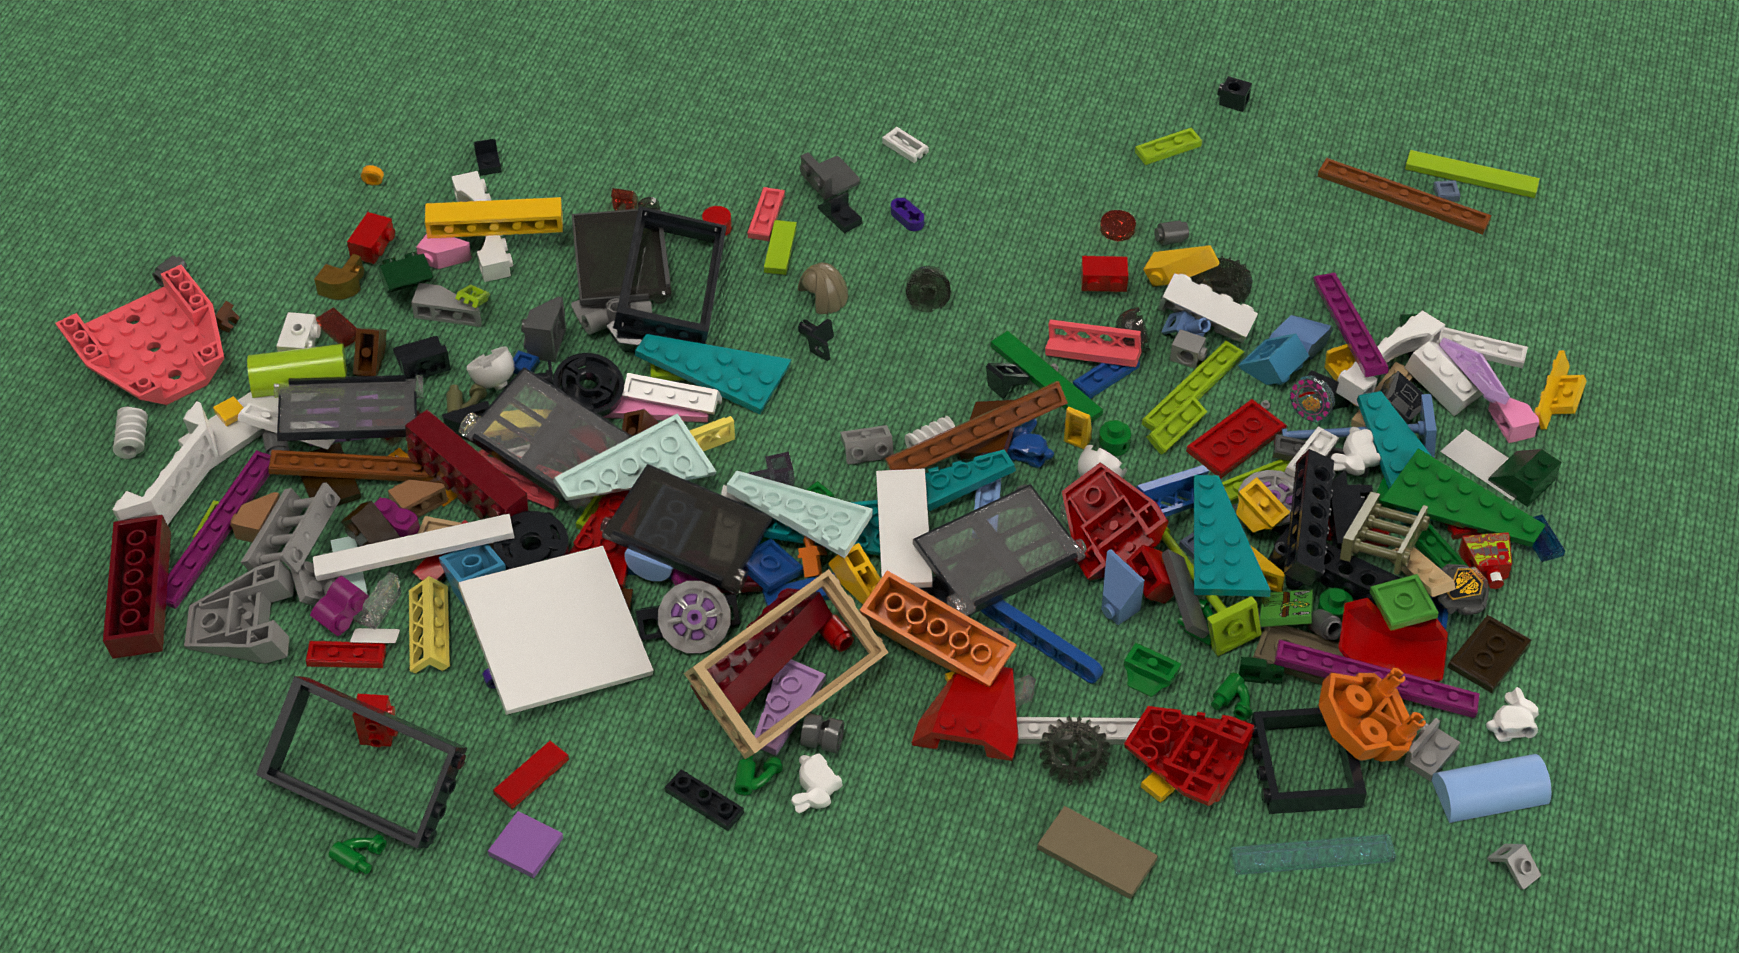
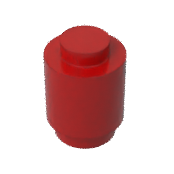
(837, 634)

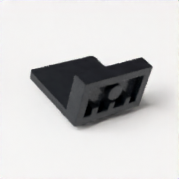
(422, 358)

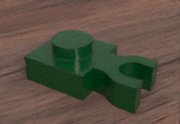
(1257, 670)

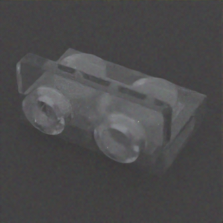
(379, 601)

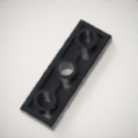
(704, 800)

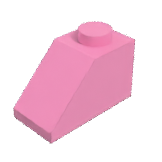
(444, 251)
(1514, 419)

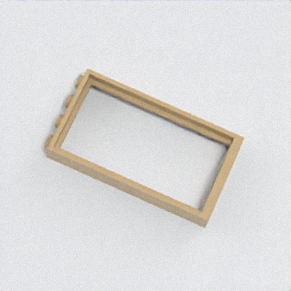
(721, 706)

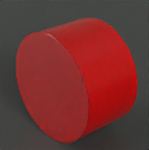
(718, 215)

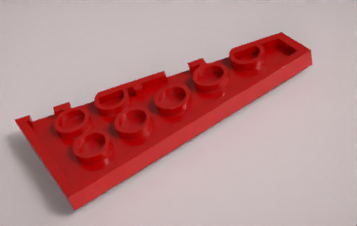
(591, 536)

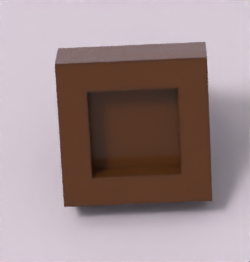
(224, 315)

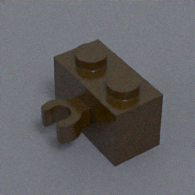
(368, 525)

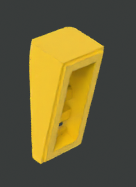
(1077, 428)

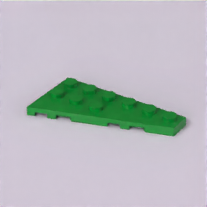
(1458, 500)

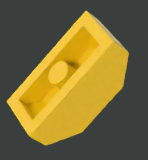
(1260, 507)

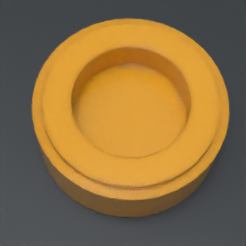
(372, 175)

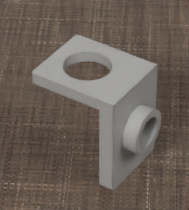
(1519, 863)

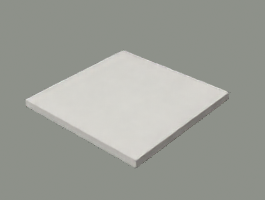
(555, 629)

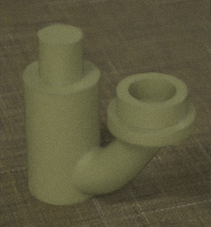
(455, 397)

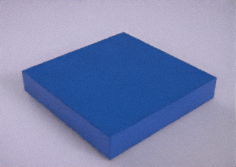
(772, 566)

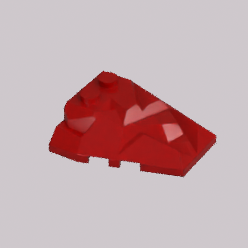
(1191, 751)

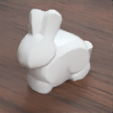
(1358, 452)
(1514, 719)
(817, 781)

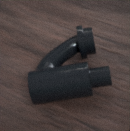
(1277, 557)

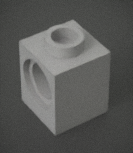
(1188, 349)

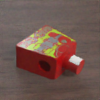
(1489, 555)

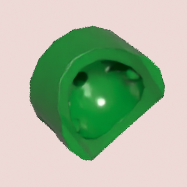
(1113, 437)
(1333, 601)

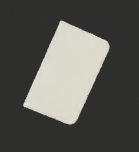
(364, 635)

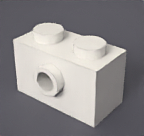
(298, 332)

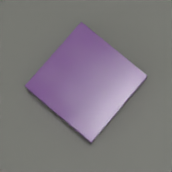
(525, 844)

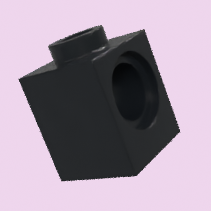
(1234, 93)

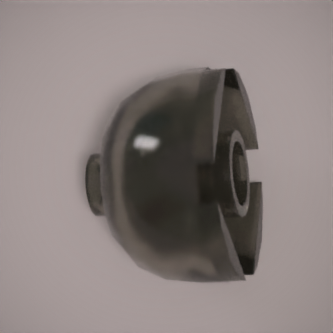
(928, 288)
(1131, 321)

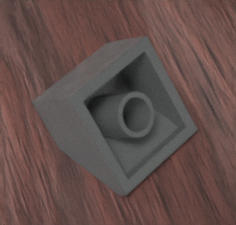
(545, 329)

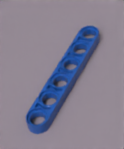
(1045, 641)

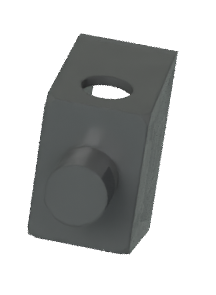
(1402, 395)

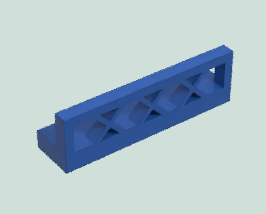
(1172, 486)

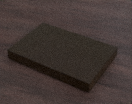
(344, 487)
(1489, 653)

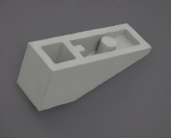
(439, 304)

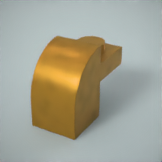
(338, 282)

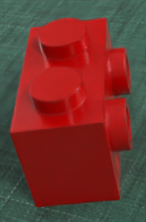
(371, 237)
(1104, 273)
(1150, 566)
(372, 732)

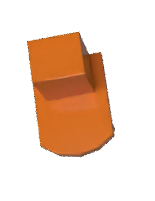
(811, 557)

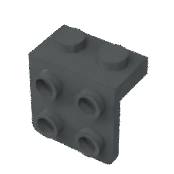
(829, 176)

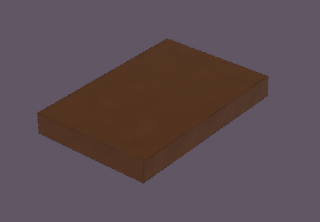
(993, 444)

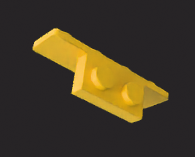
(1561, 391)

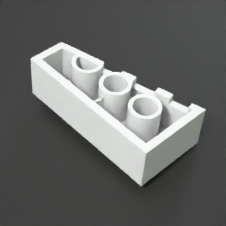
(1201, 302)

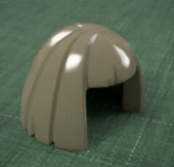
(827, 285)

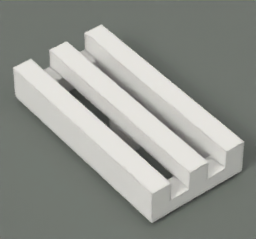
(903, 147)

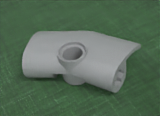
(598, 316)

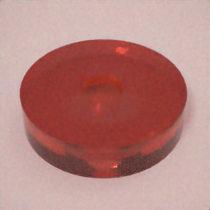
(1117, 225)

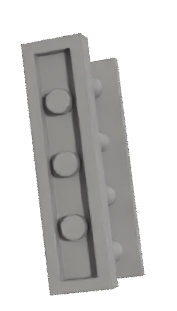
(280, 522)

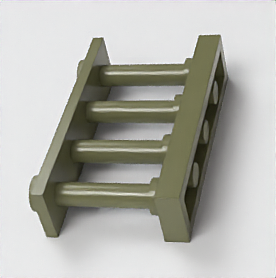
(1367, 520)

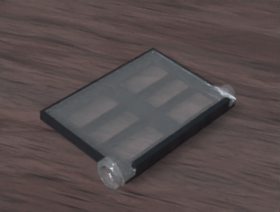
(346, 407)
(541, 432)
(998, 550)

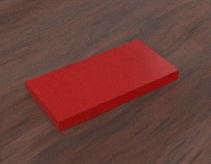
(1236, 438)

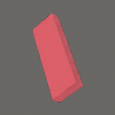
(766, 213)

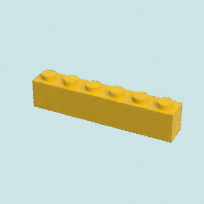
(493, 217)

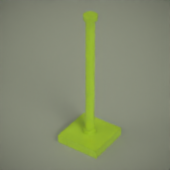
(1230, 625)

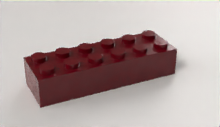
(462, 468)
(137, 587)
(760, 658)

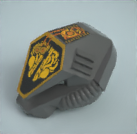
(1470, 590)

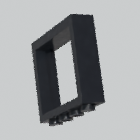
(1309, 800)

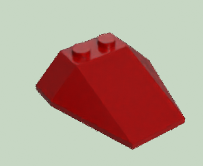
(1111, 516)
(973, 715)

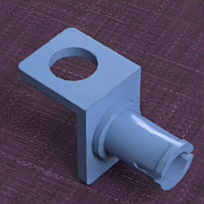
(1187, 323)

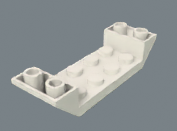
(180, 475)

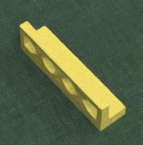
(714, 433)
(433, 623)

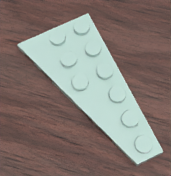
(664, 446)
(817, 516)

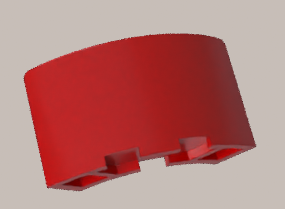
(1412, 649)

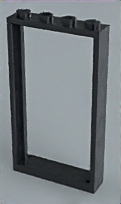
(659, 325)
(283, 736)

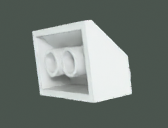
(1442, 377)

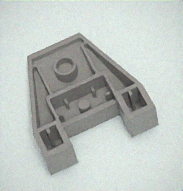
(237, 616)

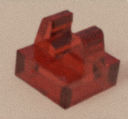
(625, 197)

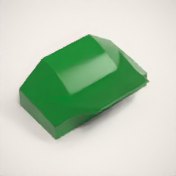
(1149, 670)

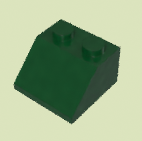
(405, 272)
(1526, 474)

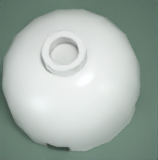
(492, 369)
(1090, 458)

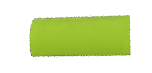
(278, 367)

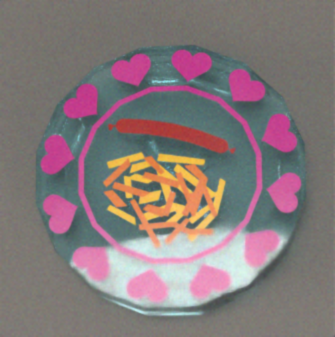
(1312, 398)

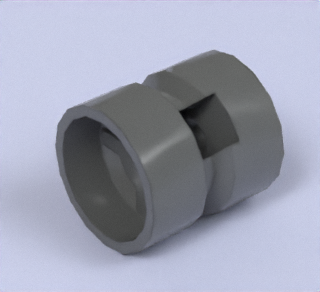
(822, 733)

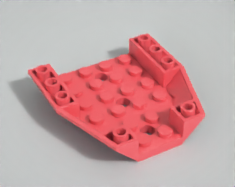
(171, 318)

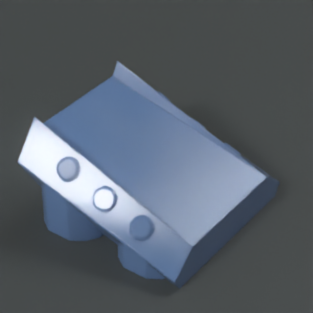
(1311, 333)

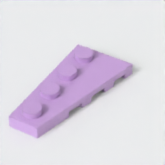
(1477, 370)
(789, 690)

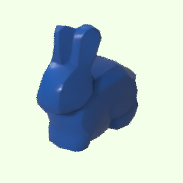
(1028, 446)

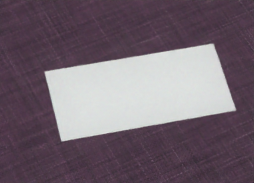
(1476, 457)

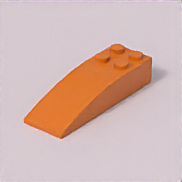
(936, 630)

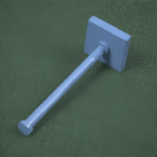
(1425, 427)

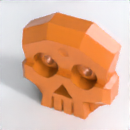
(1369, 715)

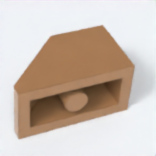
(418, 496)
(252, 516)

